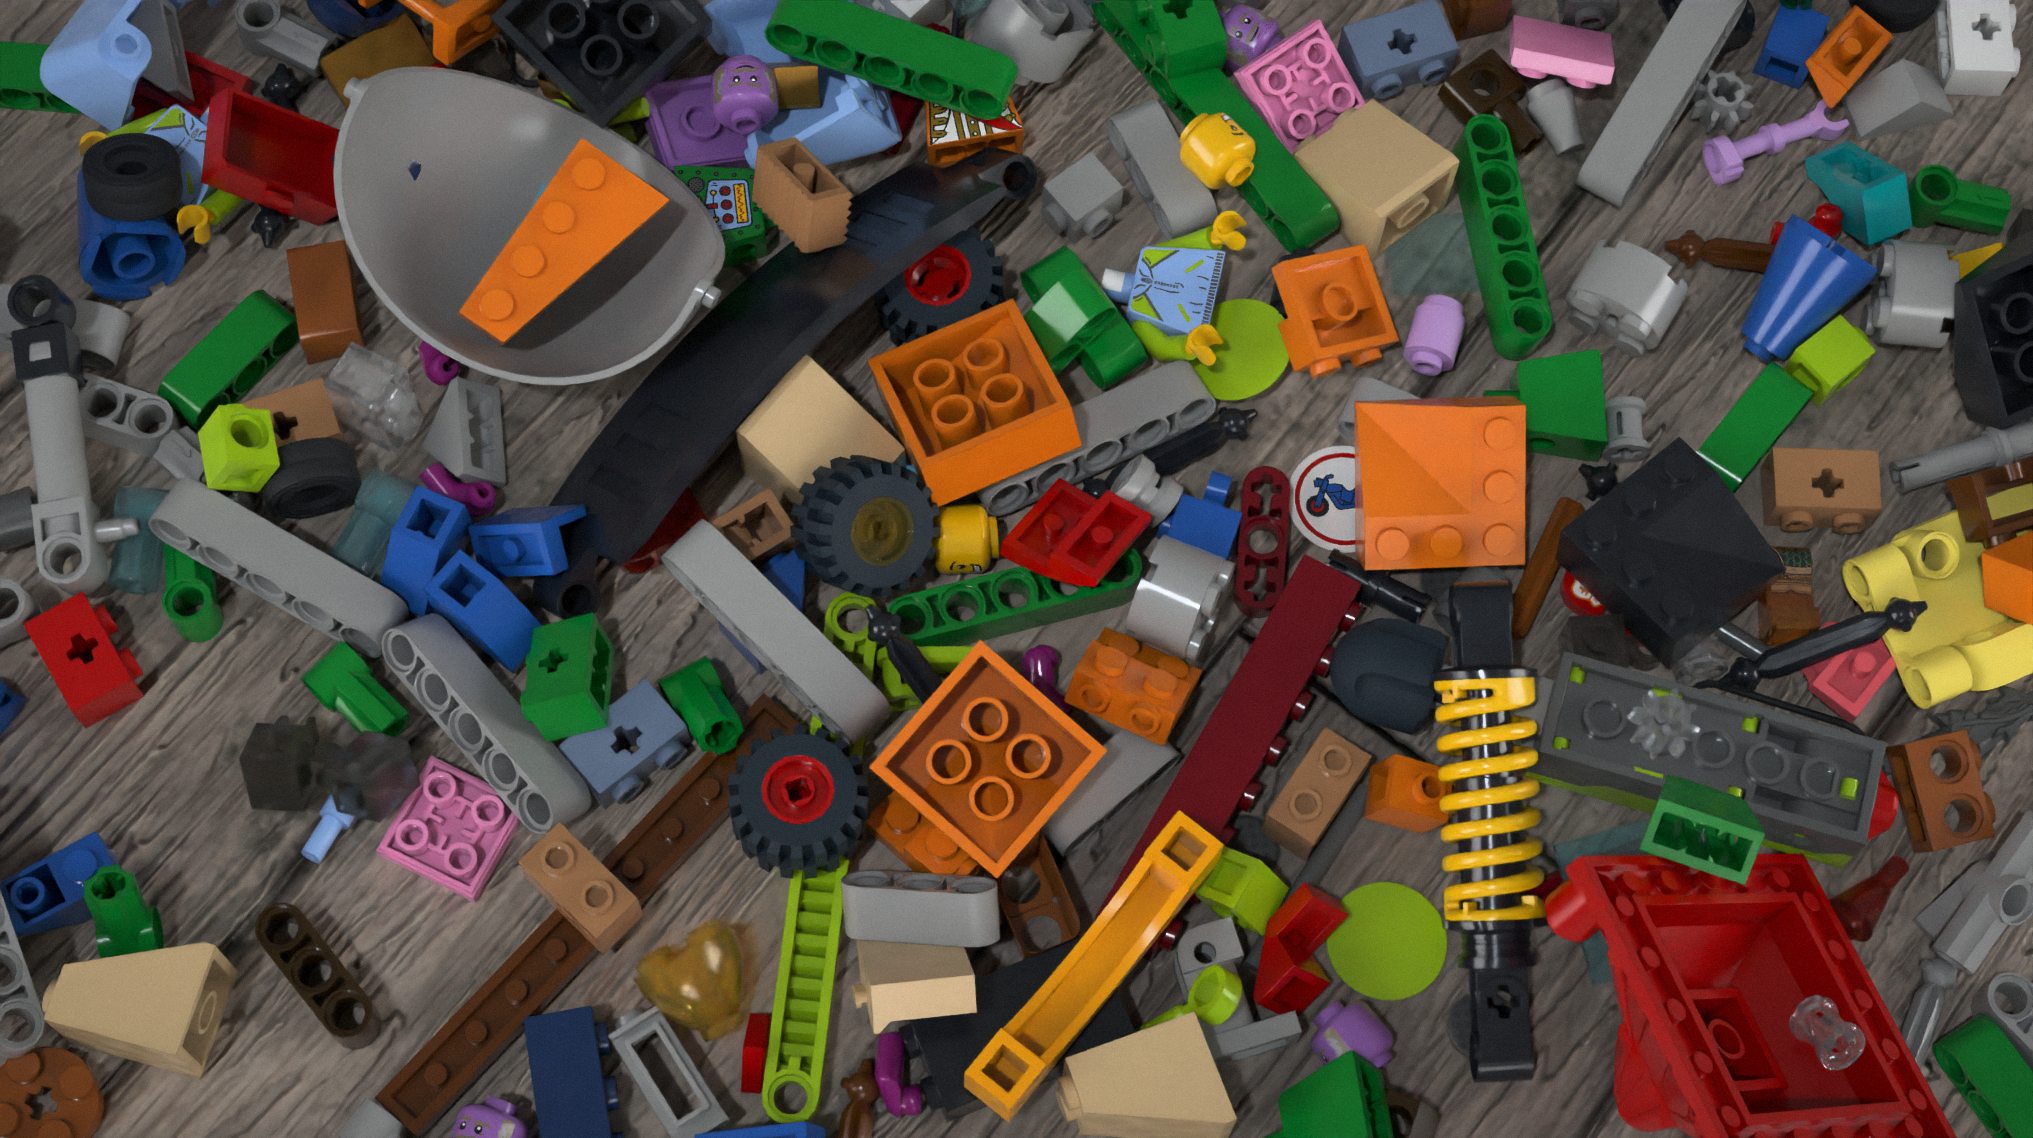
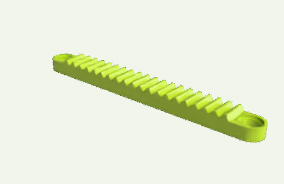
(812, 932)

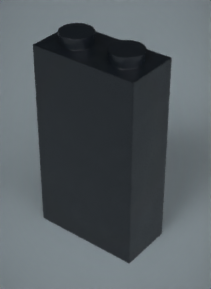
(954, 1041)

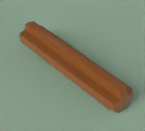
(1541, 567)

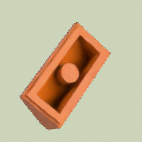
(1846, 54)

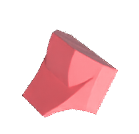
(1850, 678)

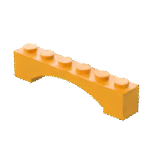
(1088, 976)

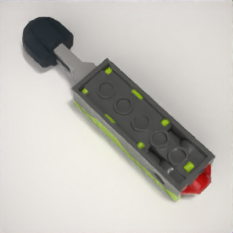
(1804, 780)

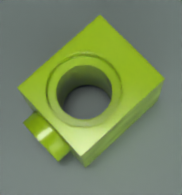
(1831, 359)
(238, 448)
(1242, 889)

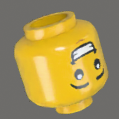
(1217, 151)
(966, 539)

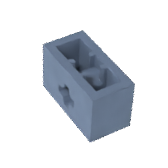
(1398, 50)
(640, 720)

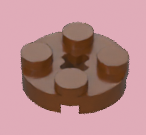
(72, 1087)

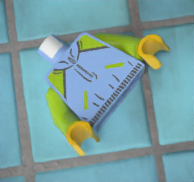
(199, 203)
(1176, 291)

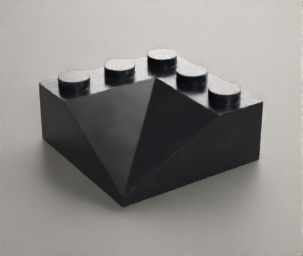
(602, 50)
(1996, 336)
(1670, 553)

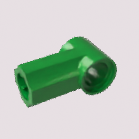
(1956, 201)
(189, 585)
(348, 686)
(703, 705)
(121, 915)

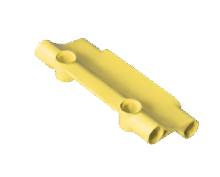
(1957, 639)

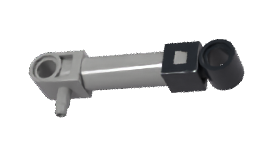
(51, 372)

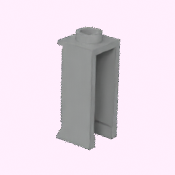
(638, 1026)

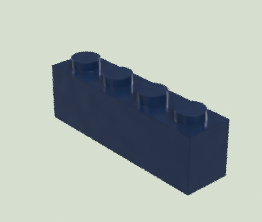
(569, 1074)

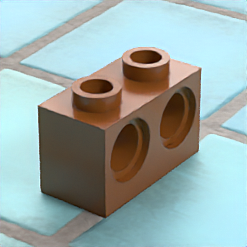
(1926, 795)

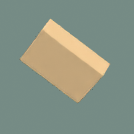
(912, 981)

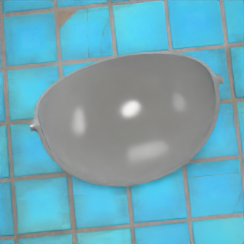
(481, 167)

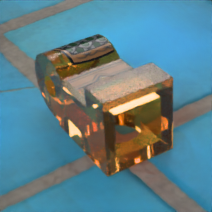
(1789, 600)

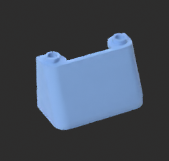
(100, 60)
(852, 114)

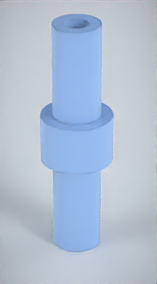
(326, 831)

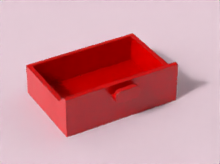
(270, 156)

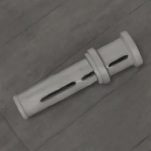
(1990, 450)

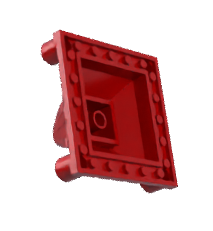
(1708, 999)

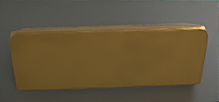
(374, 52)

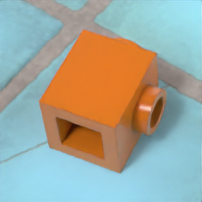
(1406, 794)

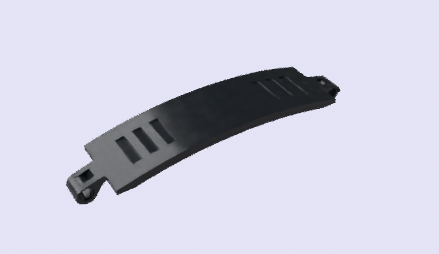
(745, 348)

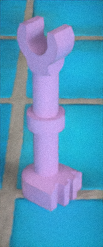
(1725, 157)

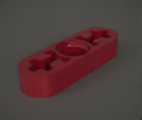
(1278, 528)

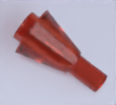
(1864, 903)

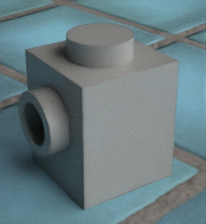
(1081, 199)

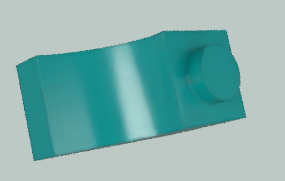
(1865, 189)

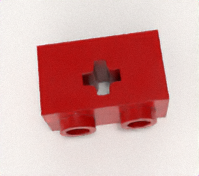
(94, 687)

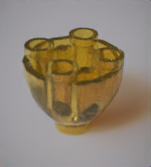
(698, 982)

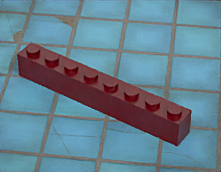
(1253, 713)

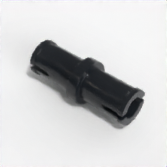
(1381, 589)

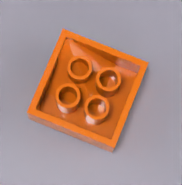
(975, 402)
(1440, 482)
(988, 759)

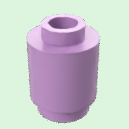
(1435, 335)

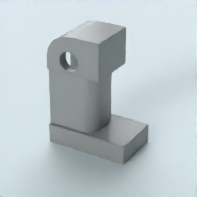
(1239, 1035)

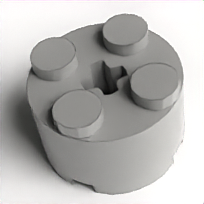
(1036, 35)
(1911, 293)
(1625, 296)
(1179, 598)

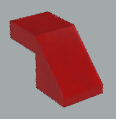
(1287, 969)

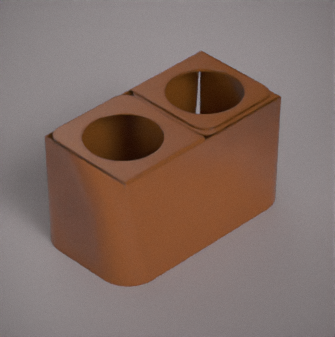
(325, 300)
(1050, 887)

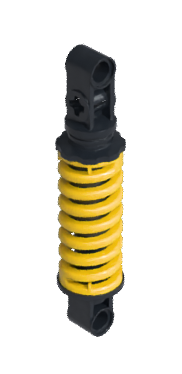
(1492, 898)

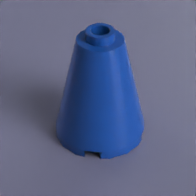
(125, 256)
(1801, 289)

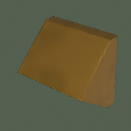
(797, 84)

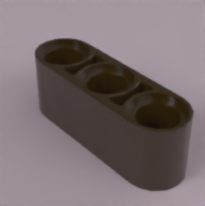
(304, 954)

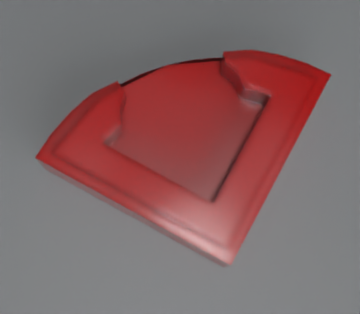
(754, 1052)

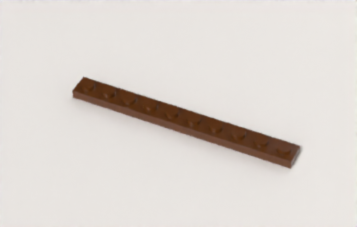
(557, 948)

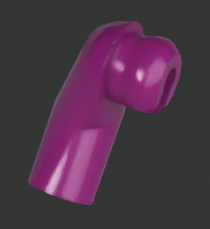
(437, 366)
(477, 497)
(1038, 669)
(889, 1077)

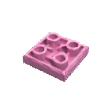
(1561, 50)
(1299, 85)
(450, 830)

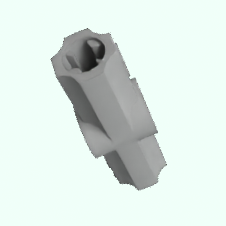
(1993, 897)

